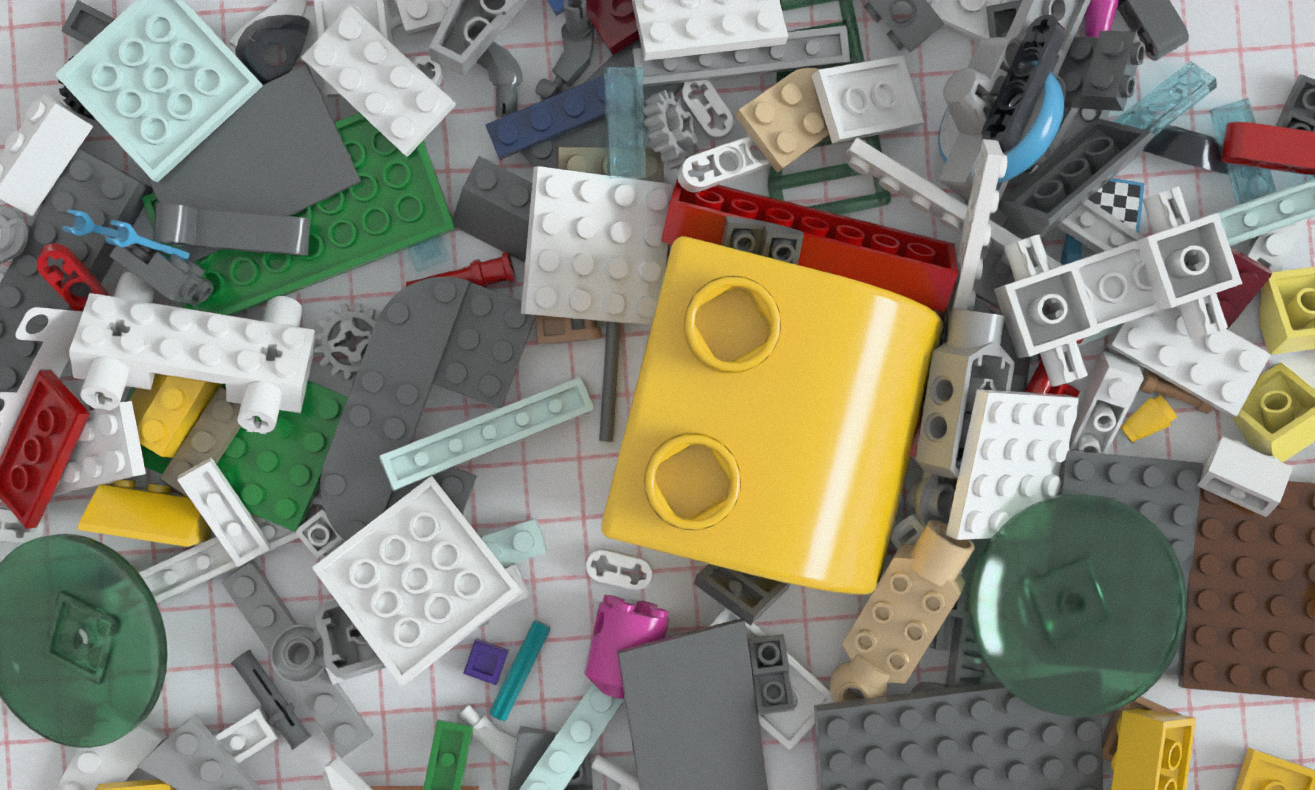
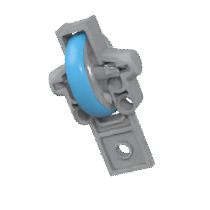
(974, 90)

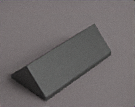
(1072, 175)

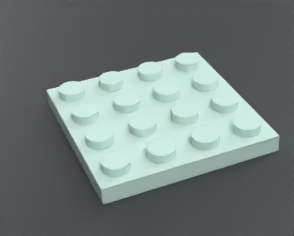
(159, 82)

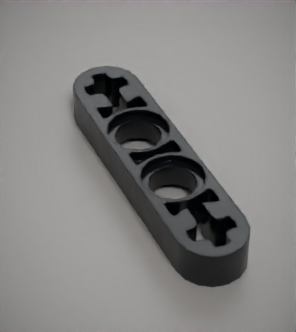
(1040, 43)

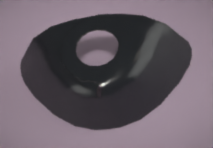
(284, 30)
(1187, 148)

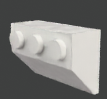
(39, 152)

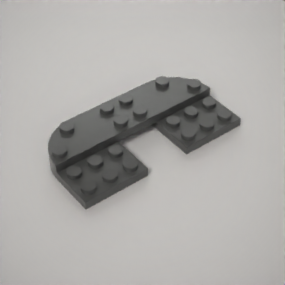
(425, 336)

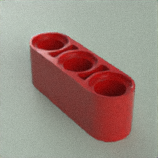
(1269, 147)

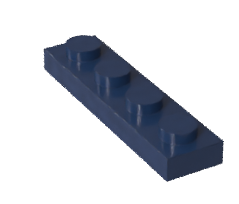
(548, 118)

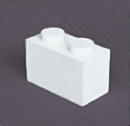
(1245, 476)

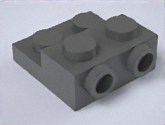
(1101, 70)
(170, 276)

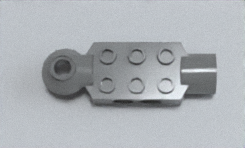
(957, 369)
(331, 645)

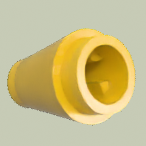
(1148, 419)

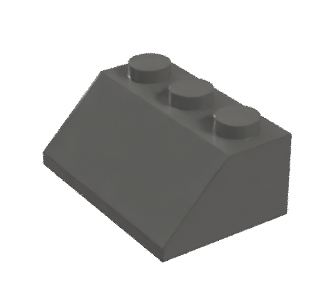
(495, 208)

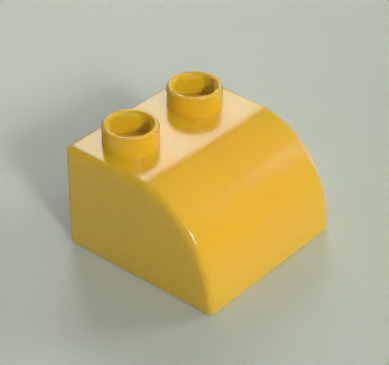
(772, 419)

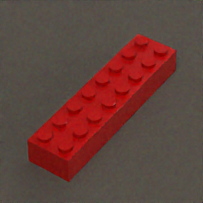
(832, 243)

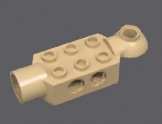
(902, 614)

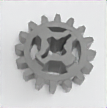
(670, 129)
(348, 325)

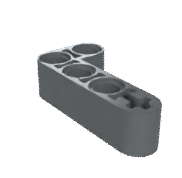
(1155, 24)
(231, 230)

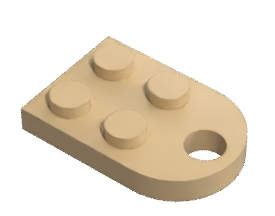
(785, 119)

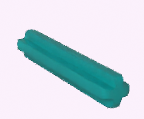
(519, 670)

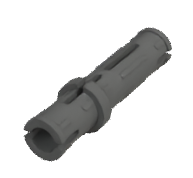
(271, 699)

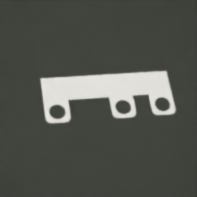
(51, 356)

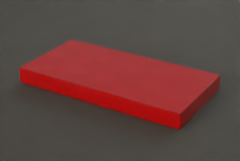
(40, 447)

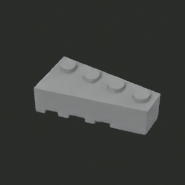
(469, 31)

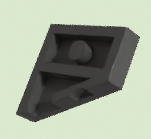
(740, 592)

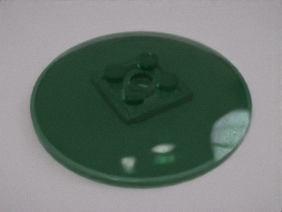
(1126, 615)
(47, 674)

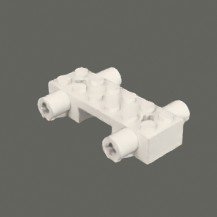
(1117, 286)
(131, 339)

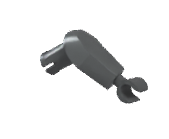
(577, 54)
(505, 75)

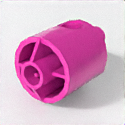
(617, 628)

